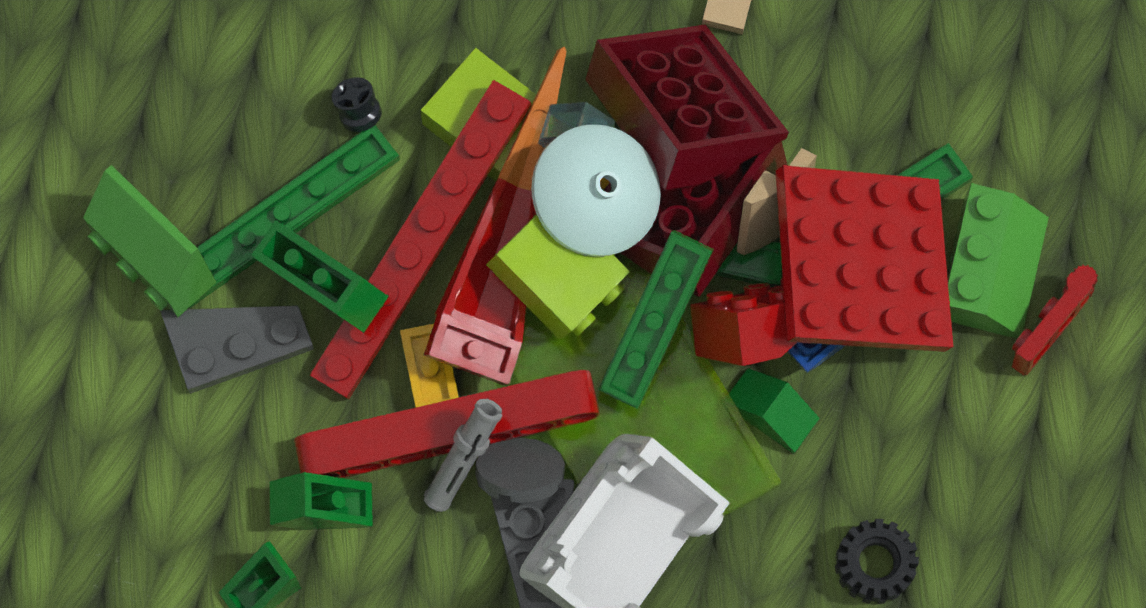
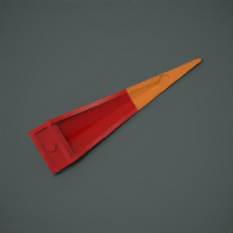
(479, 316)

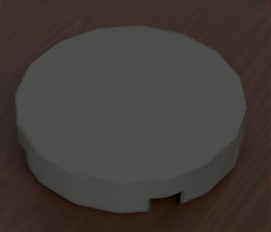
(520, 469)

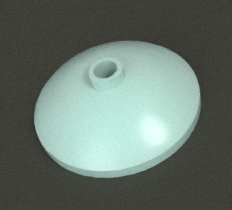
(570, 194)

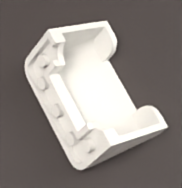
(622, 527)

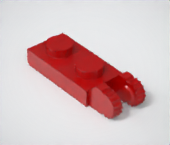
(1055, 319)

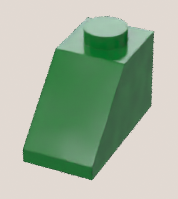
(320, 502)

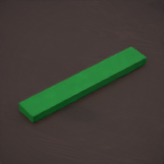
(298, 203)

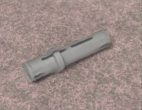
(469, 443)

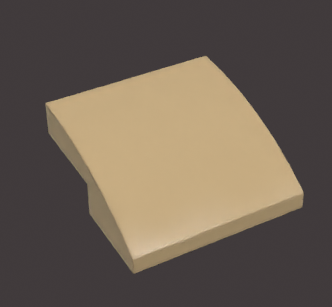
(760, 209)

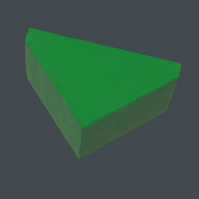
(774, 408)
(261, 581)

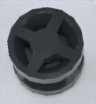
(356, 104)

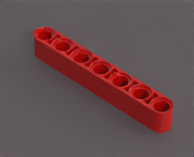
(430, 428)

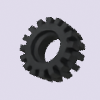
(857, 580)

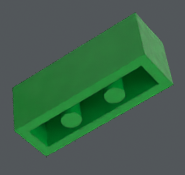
(320, 276)

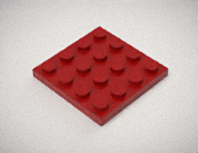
(863, 259)

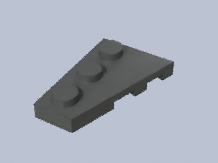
(233, 341)
(520, 531)

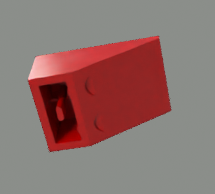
(741, 326)

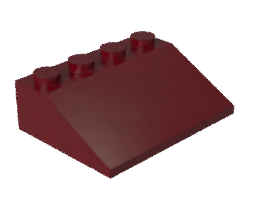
(683, 102)
(705, 213)

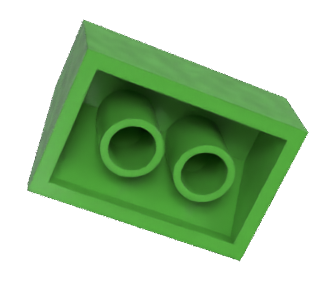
(146, 244)
(994, 261)

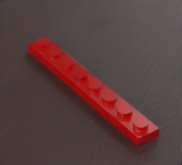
(425, 234)

